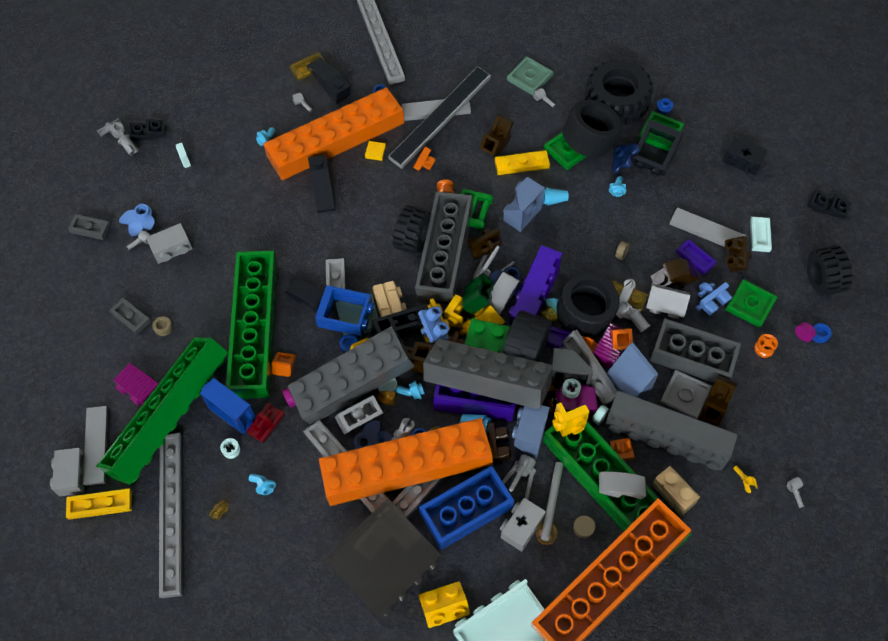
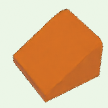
(621, 338)
(283, 364)

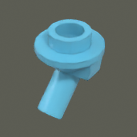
(263, 137)
(618, 189)
(415, 390)
(264, 485)

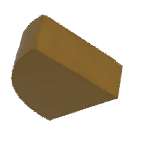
(387, 398)

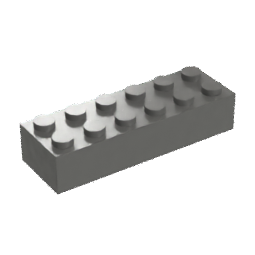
(444, 247)
(488, 373)
(351, 376)
(671, 431)

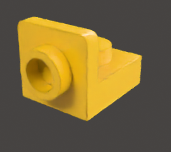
(453, 312)

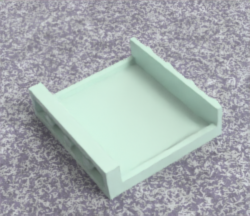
(504, 619)

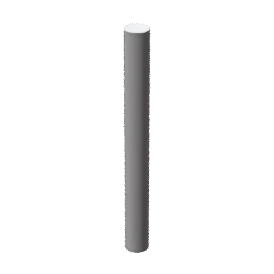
(552, 501)

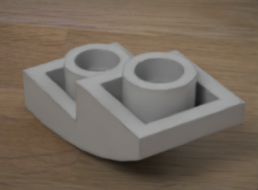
(503, 291)
(621, 483)

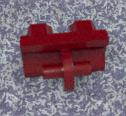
(265, 422)

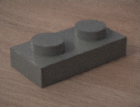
(89, 227)
(130, 316)

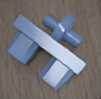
(720, 294)
(432, 324)

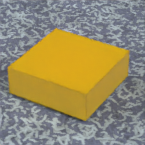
(375, 150)

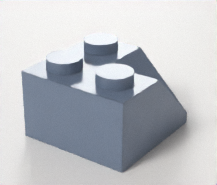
(526, 204)
(530, 429)

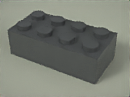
(695, 352)

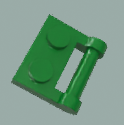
(487, 201)

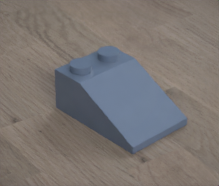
(633, 373)

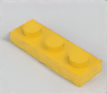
(522, 162)
(99, 504)

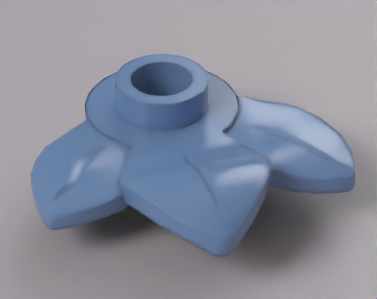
(138, 221)

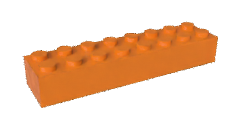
(334, 132)
(405, 462)
(612, 576)

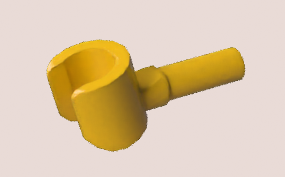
(747, 480)

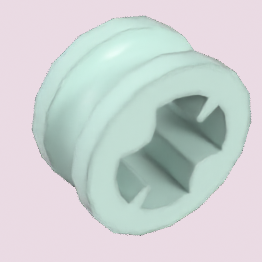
(571, 395)
(230, 441)

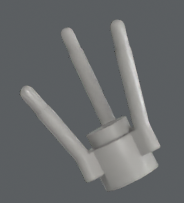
(483, 269)
(523, 467)

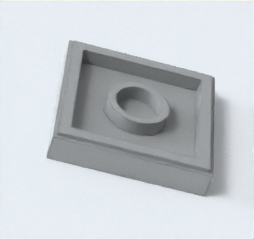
(685, 395)

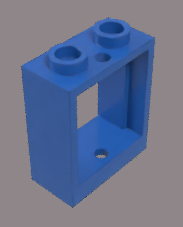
(334, 293)
(228, 405)

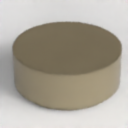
(622, 250)
(162, 326)
(584, 527)

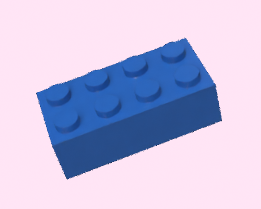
(466, 507)

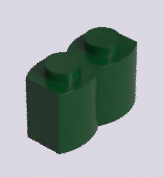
(477, 294)

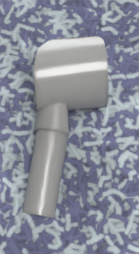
(540, 94)
(298, 98)
(141, 237)
(793, 486)

